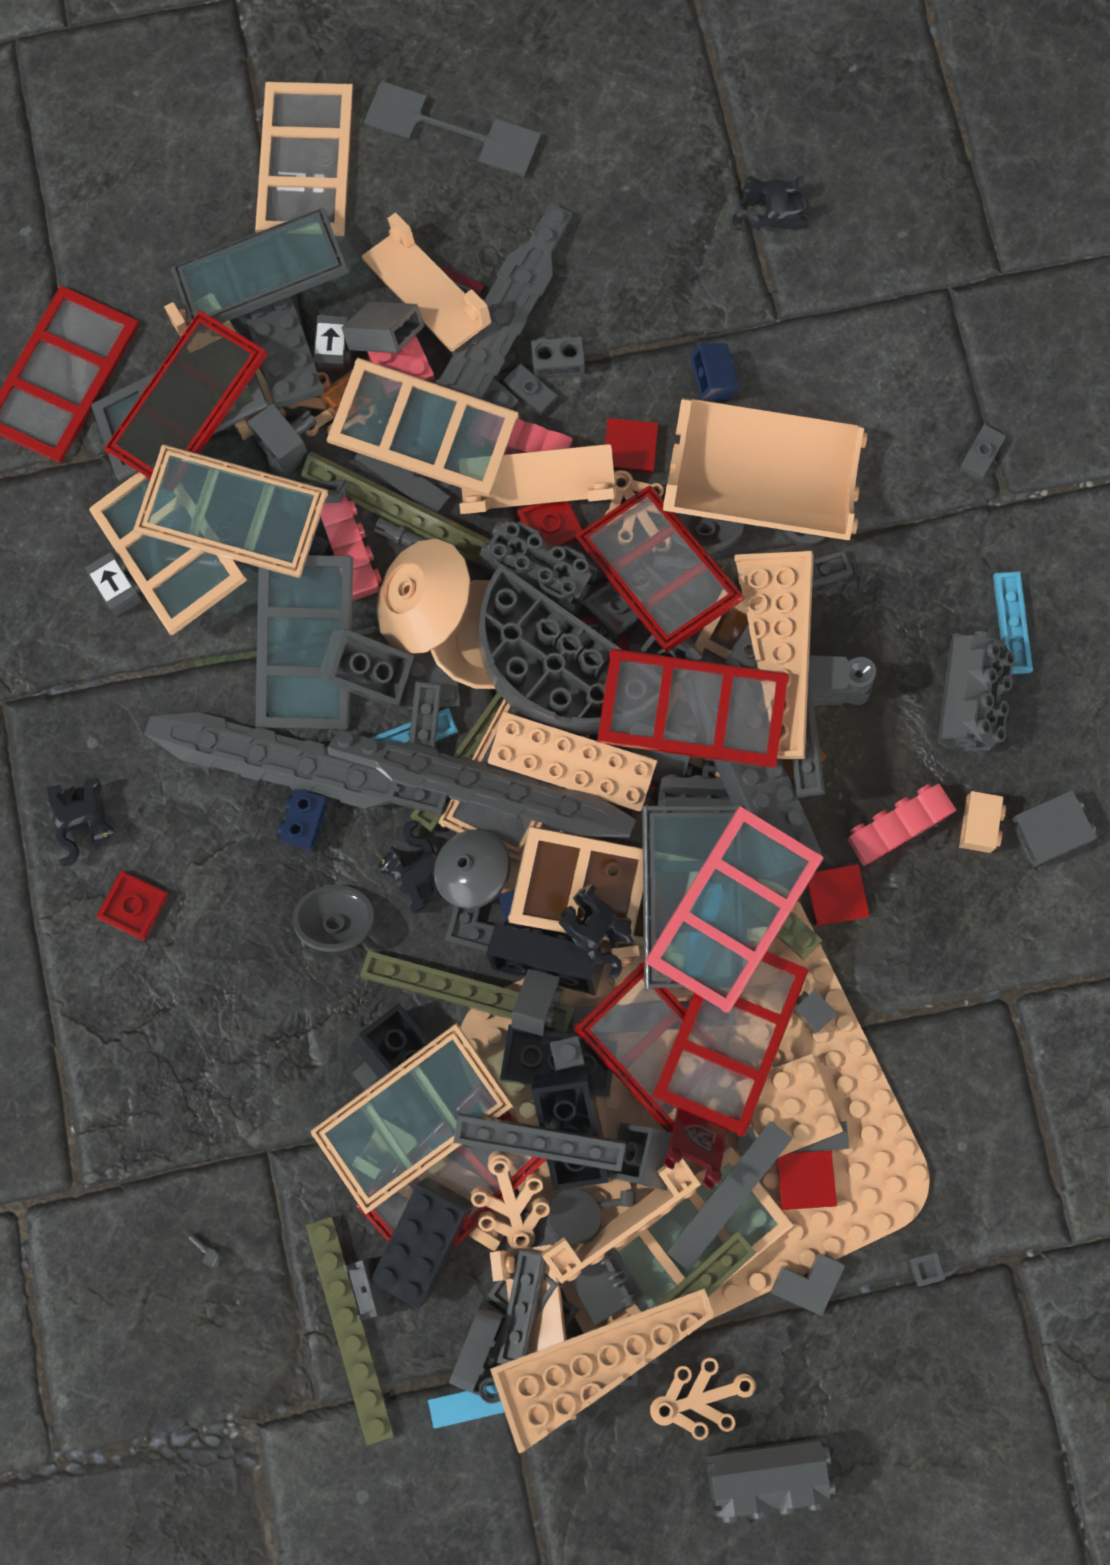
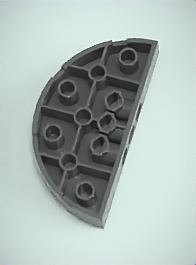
(542, 656)

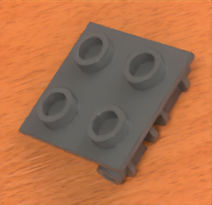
(606, 1286)

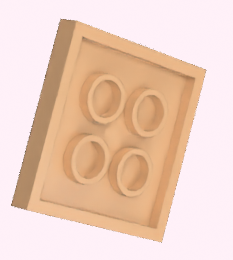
(797, 1104)

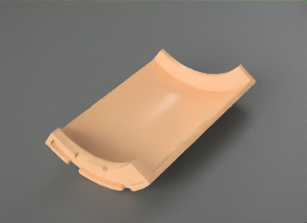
(765, 469)

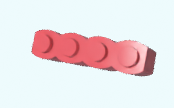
(533, 438)
(346, 540)
(901, 824)

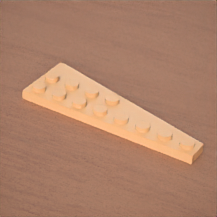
(779, 619)
(565, 1378)

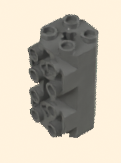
(552, 570)
(972, 705)
(770, 1478)

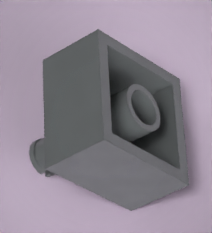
(280, 439)
(642, 1155)

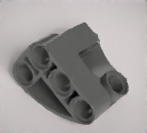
(482, 1352)

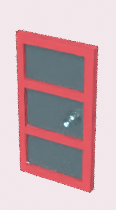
(734, 909)

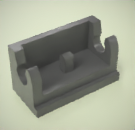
(367, 1294)

